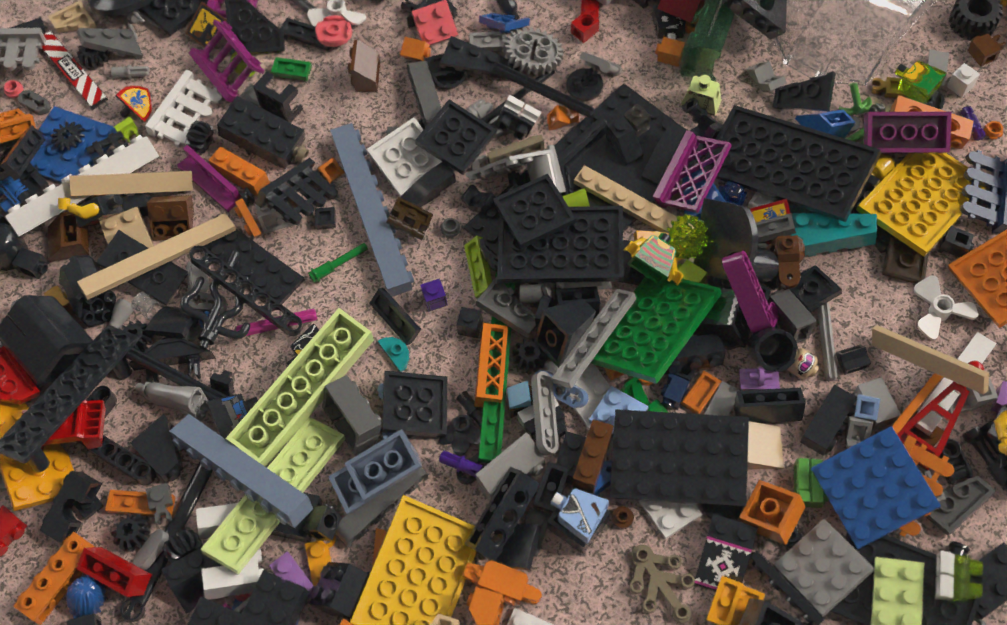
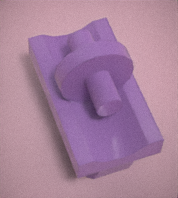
(758, 379)

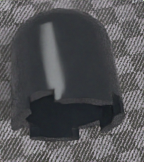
(9, 246)
(773, 349)

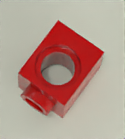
(585, 26)

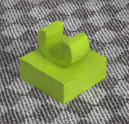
(127, 128)

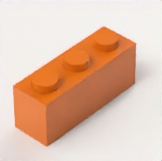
(239, 171)

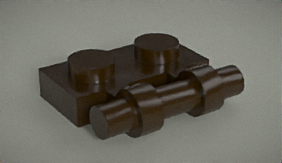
(411, 214)

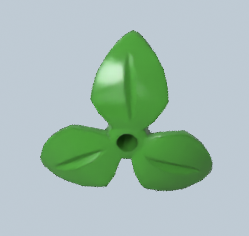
(858, 108)

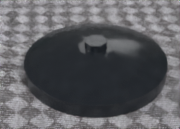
(116, 7)

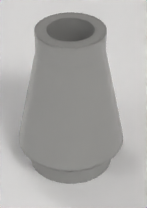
(121, 312)

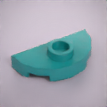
(396, 351)

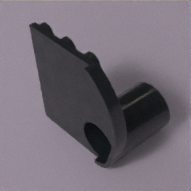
(729, 232)

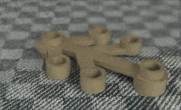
(659, 580)

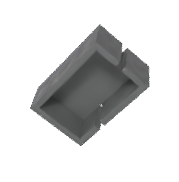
(360, 423)

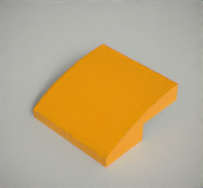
(730, 602)

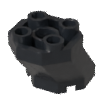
(90, 311)

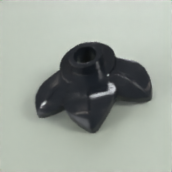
(462, 437)

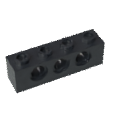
(492, 518)

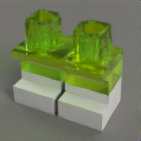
(954, 577)

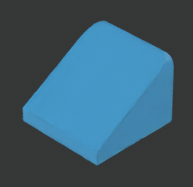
(519, 395)

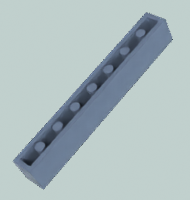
(241, 471)

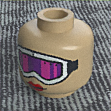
(804, 364)

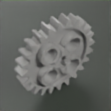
(547, 53)

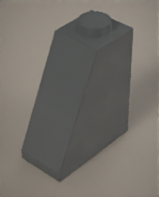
(793, 315)

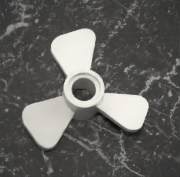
(336, 8)
(930, 291)

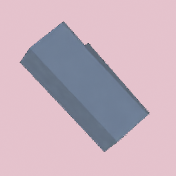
(375, 471)

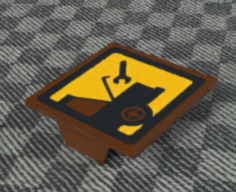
(202, 27)

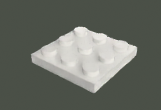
(401, 158)

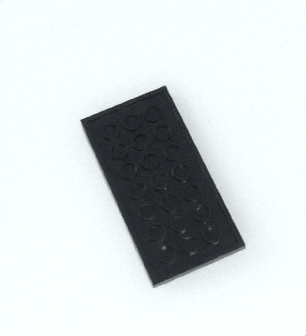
(794, 162)

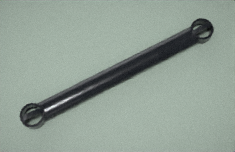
(179, 519)

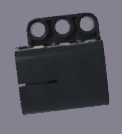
(49, 338)

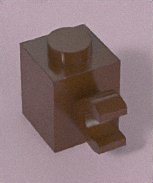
(985, 49)

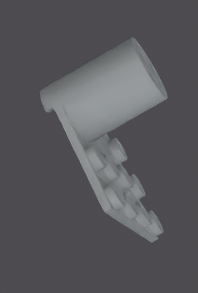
(537, 163)

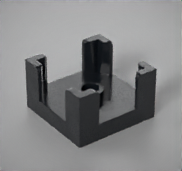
(274, 102)

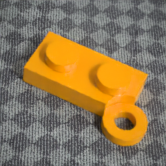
(318, 556)

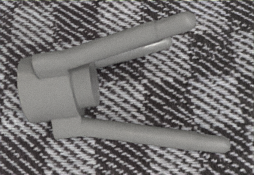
(135, 17)

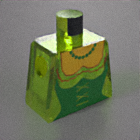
(920, 80)

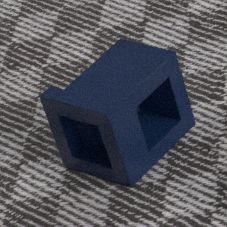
(674, 392)

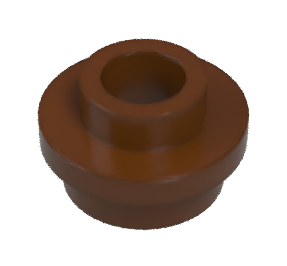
(622, 524)

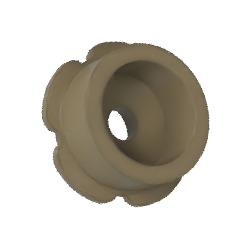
(300, 153)

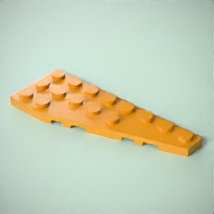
(22, 483)

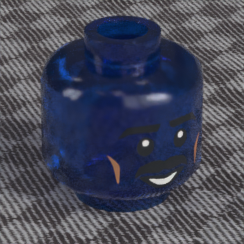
(733, 193)

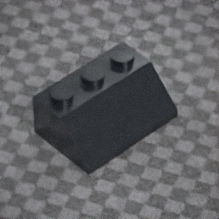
(186, 578)

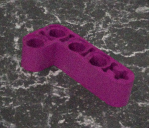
(749, 292)

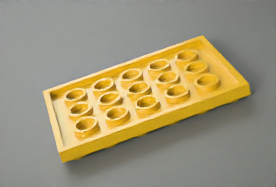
(919, 199)
(416, 568)

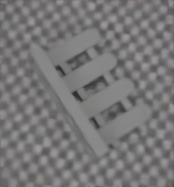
(21, 38)

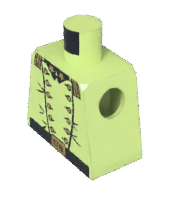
(706, 92)

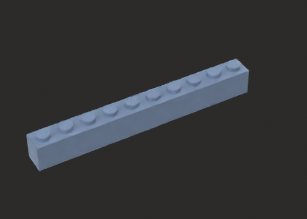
(371, 210)

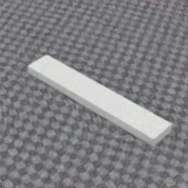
(976, 350)

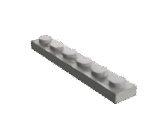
(593, 338)

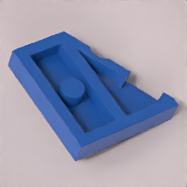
(503, 22)

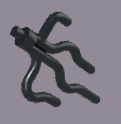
(211, 325)

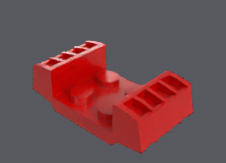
(82, 425)

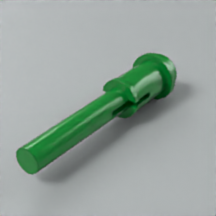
(329, 267)

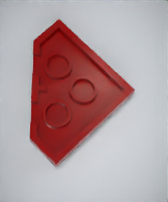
(15, 383)

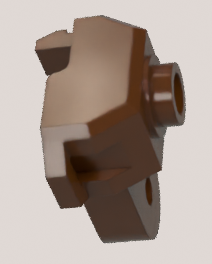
(790, 253)

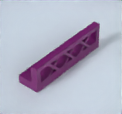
(209, 180)

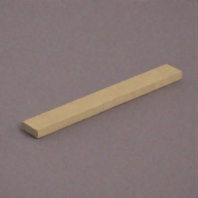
(155, 256)

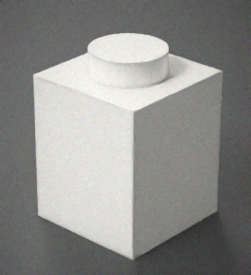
(963, 80)

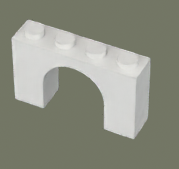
(219, 580)

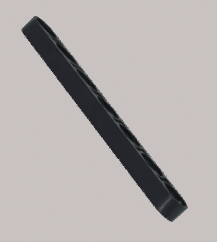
(249, 299)

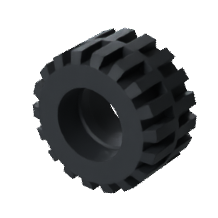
(972, 25)

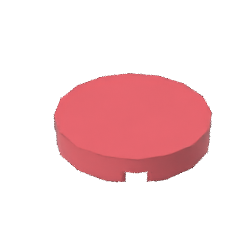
(333, 31)

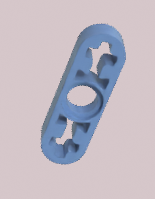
(569, 400)

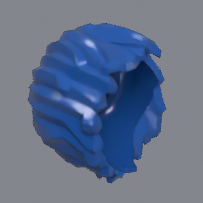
(85, 596)

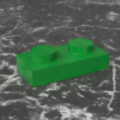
(291, 69)

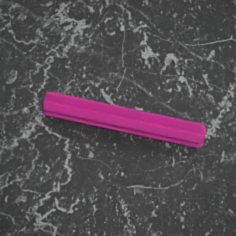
(265, 325)

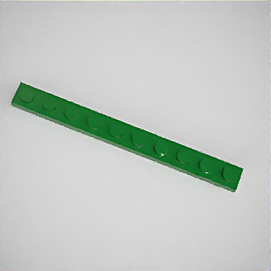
(493, 412)

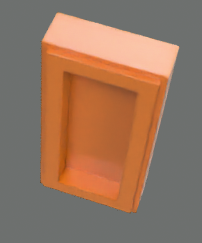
(701, 393)

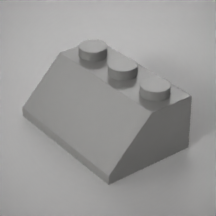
(520, 455)

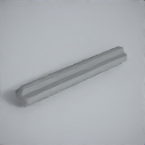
(827, 342)

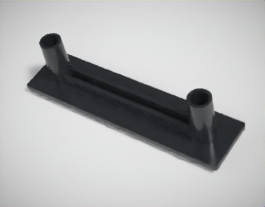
(65, 394)

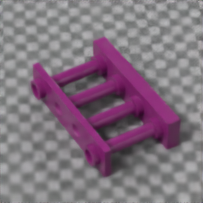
(210, 68)

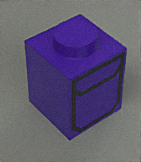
(434, 295)

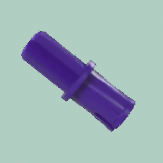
(460, 463)

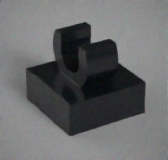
(222, 382)

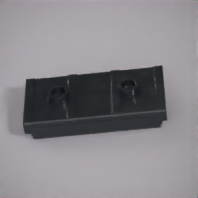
(157, 283)

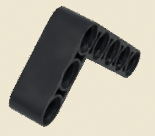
(120, 454)

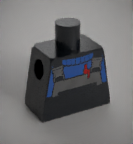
(229, 411)

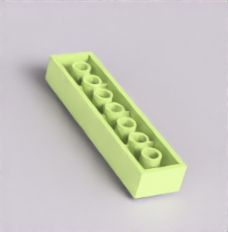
(300, 388)

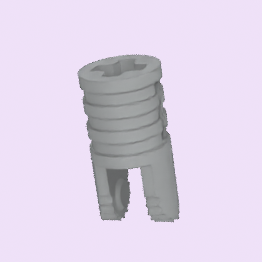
(480, 108)

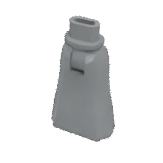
(180, 398)

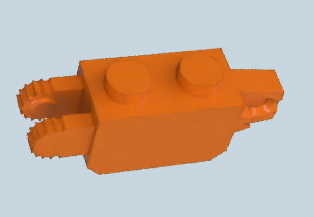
(503, 580)

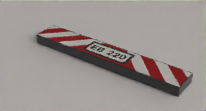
(73, 71)

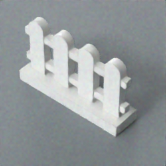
(177, 97)

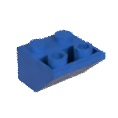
(831, 122)

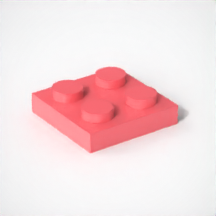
(434, 22)

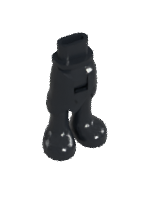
(996, 466)

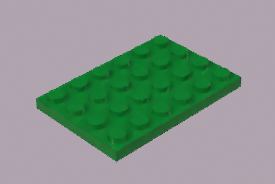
(656, 327)

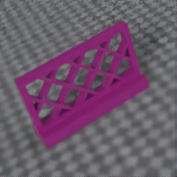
(678, 169)

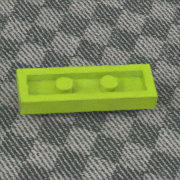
(478, 267)

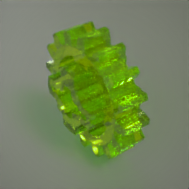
(688, 238)

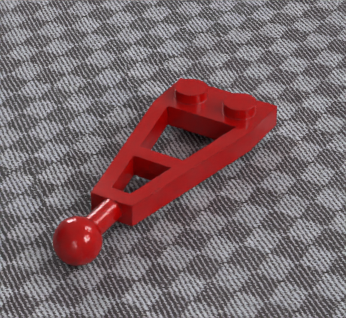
(934, 406)

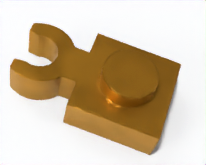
(889, 86)

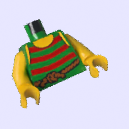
(654, 258)

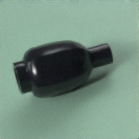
(508, 7)

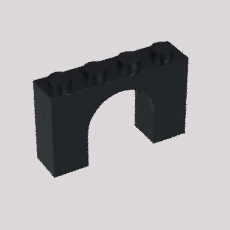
(767, 18)

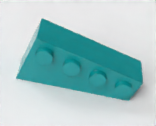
(826, 234)

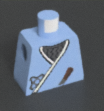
(580, 512)

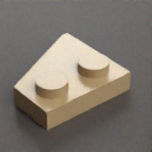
(72, 18)

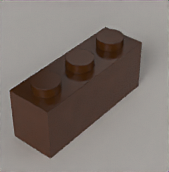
(593, 456)

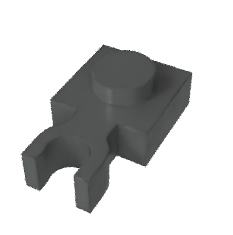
(159, 499)

